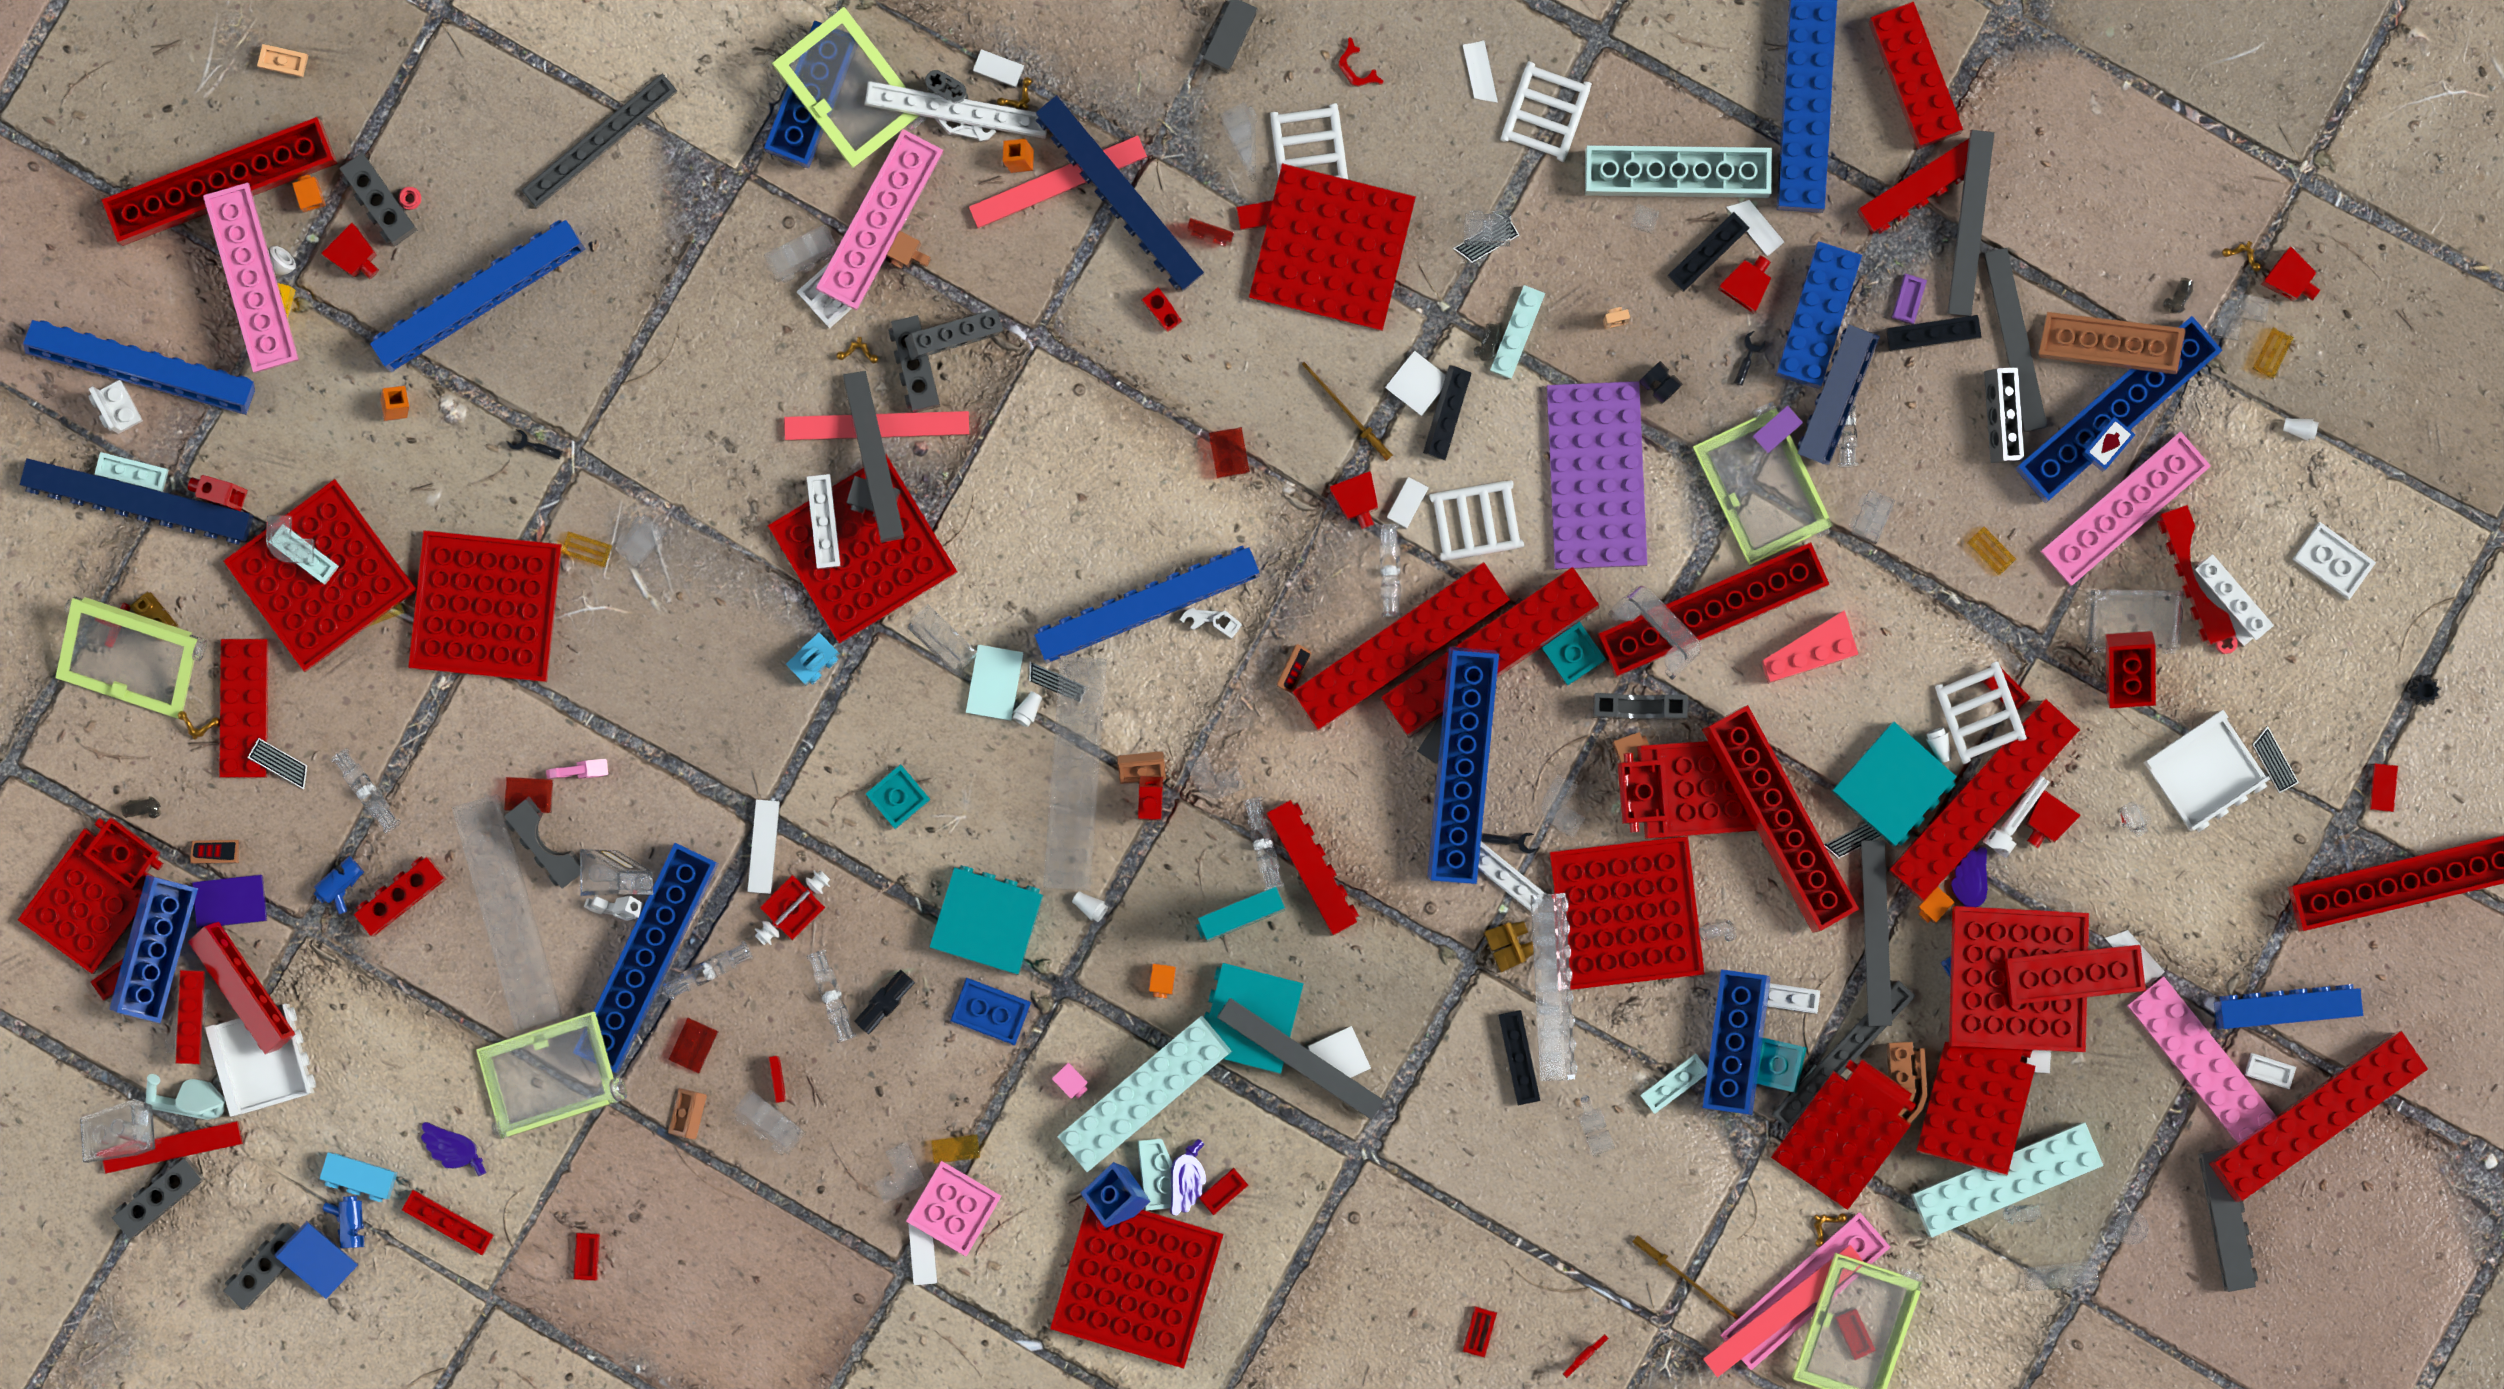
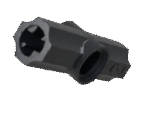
(884, 1002)

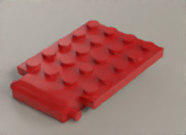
(1679, 792)
(92, 893)
(1977, 1107)
(1846, 1132)

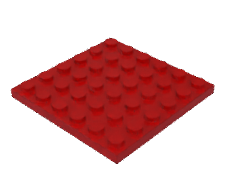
(1332, 247)
(872, 574)
(485, 606)
(300, 609)
(1629, 912)
(1979, 985)
(1138, 1285)

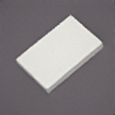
(2334, 560)

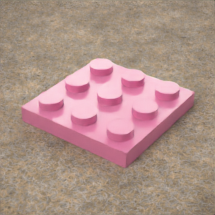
(953, 1208)

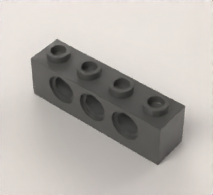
(402, 226)
(954, 334)
(929, 397)
(2004, 415)
(190, 1179)
(236, 1288)

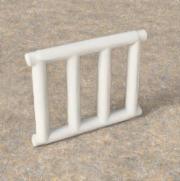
(1568, 131)
(1335, 134)
(1482, 491)
(2010, 712)

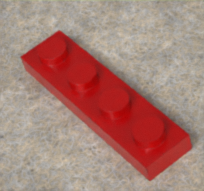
(190, 1017)
(448, 1222)

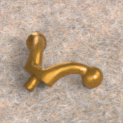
(1025, 98)
(2250, 253)
(873, 358)
(194, 731)
(1824, 1218)

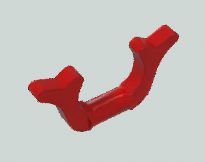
(1350, 75)
(1585, 1355)

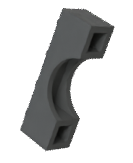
(1640, 706)
(525, 820)

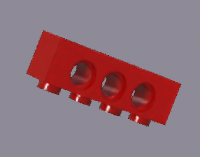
(432, 879)

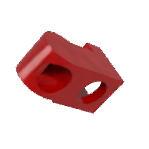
(1162, 309)

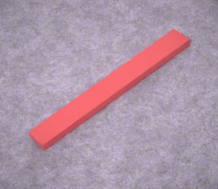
(1049, 185)
(889, 425)
(1771, 1319)

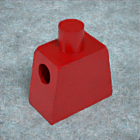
(352, 253)
(2291, 277)
(1747, 283)
(218, 492)
(1356, 498)
(1150, 798)
(2049, 819)

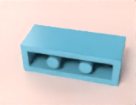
(358, 1176)

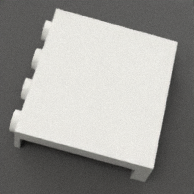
(2228, 595)
(2206, 772)
(256, 1079)

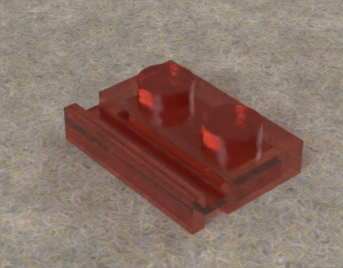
(1218, 235)
(1229, 452)
(537, 789)
(693, 1045)

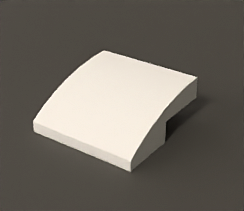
(827, 308)
(1417, 383)
(1342, 1052)

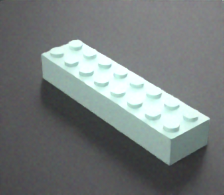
(1678, 171)
(1144, 1093)
(2030, 1172)

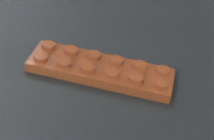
(2112, 343)

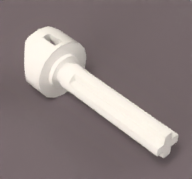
(2001, 839)

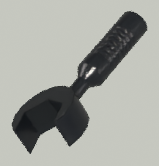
(1746, 362)
(538, 447)
(1506, 840)

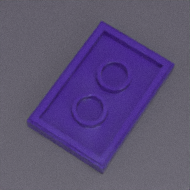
(230, 901)

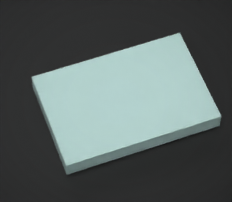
(994, 682)

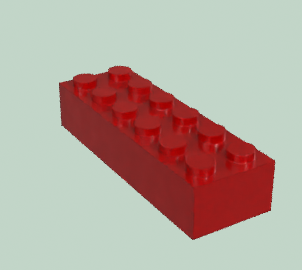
(1915, 75)

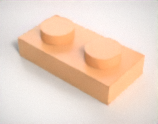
(282, 60)
(1616, 317)

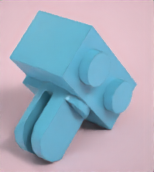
(813, 659)

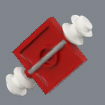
(792, 907)

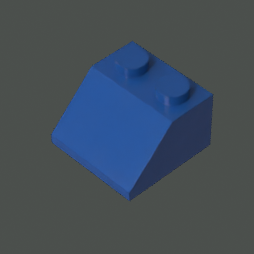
(1115, 1195)

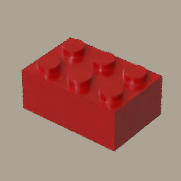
(2130, 669)

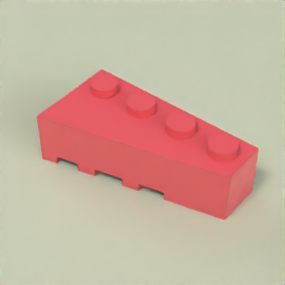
(1815, 649)

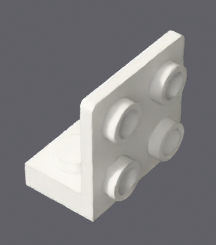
(116, 407)

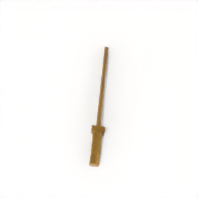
(1367, 433)
(1656, 1255)

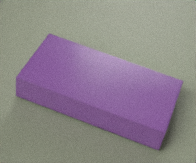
(1909, 299)
(1778, 429)

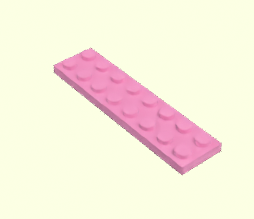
(879, 219)
(251, 278)
(2125, 508)
(2200, 1060)
(1855, 1232)

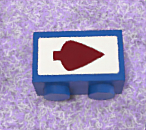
(2107, 444)

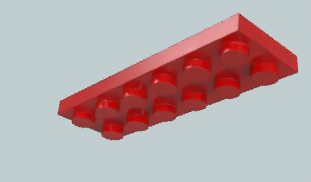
(243, 706)
(2075, 974)

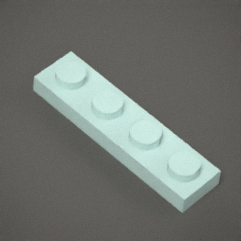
(1517, 332)

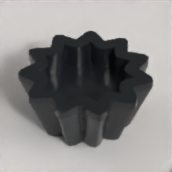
(2425, 690)

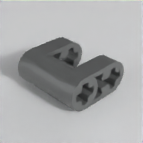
(942, 90)

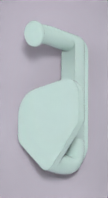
(194, 1099)

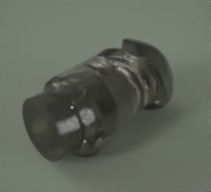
(2180, 297)
(1489, 342)
(140, 807)

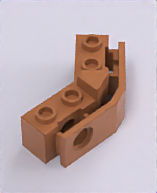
(1901, 1072)

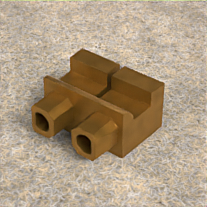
(151, 608)
(1505, 935)

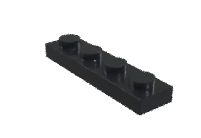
(1708, 252)
(1933, 333)
(1447, 412)
(1519, 1057)

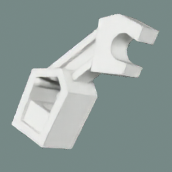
(967, 131)
(1202, 616)
(624, 907)

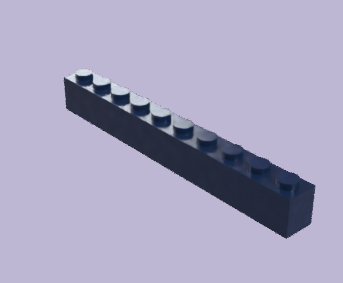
(1118, 191)
(136, 500)

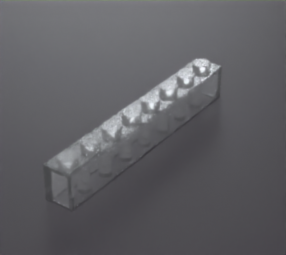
(1553, 987)

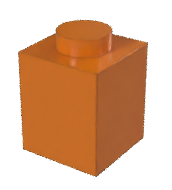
(1018, 155)
(308, 193)
(394, 403)
(1934, 906)
(1162, 980)

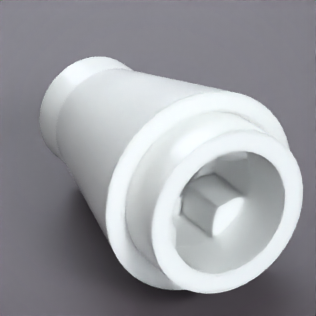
(2301, 428)
(1027, 710)
(1939, 743)
(1090, 906)

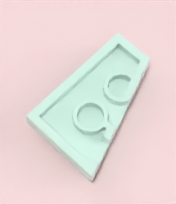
(1155, 1173)

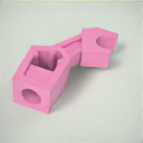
(584, 769)

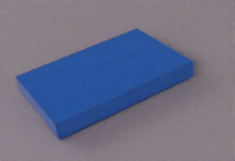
(990, 1011)
(316, 1259)

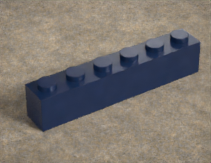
(1838, 394)

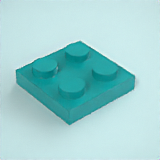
(1573, 653)
(898, 796)
(1780, 1065)

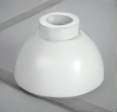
(281, 260)

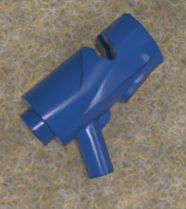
(334, 884)
(350, 1221)

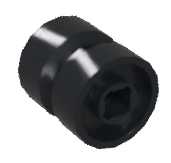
(1661, 382)

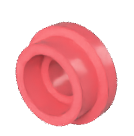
(403, 195)

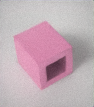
(1070, 1081)

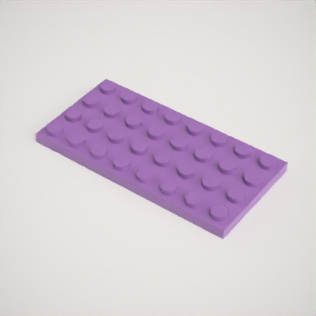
(1597, 475)

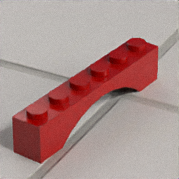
(2213, 621)

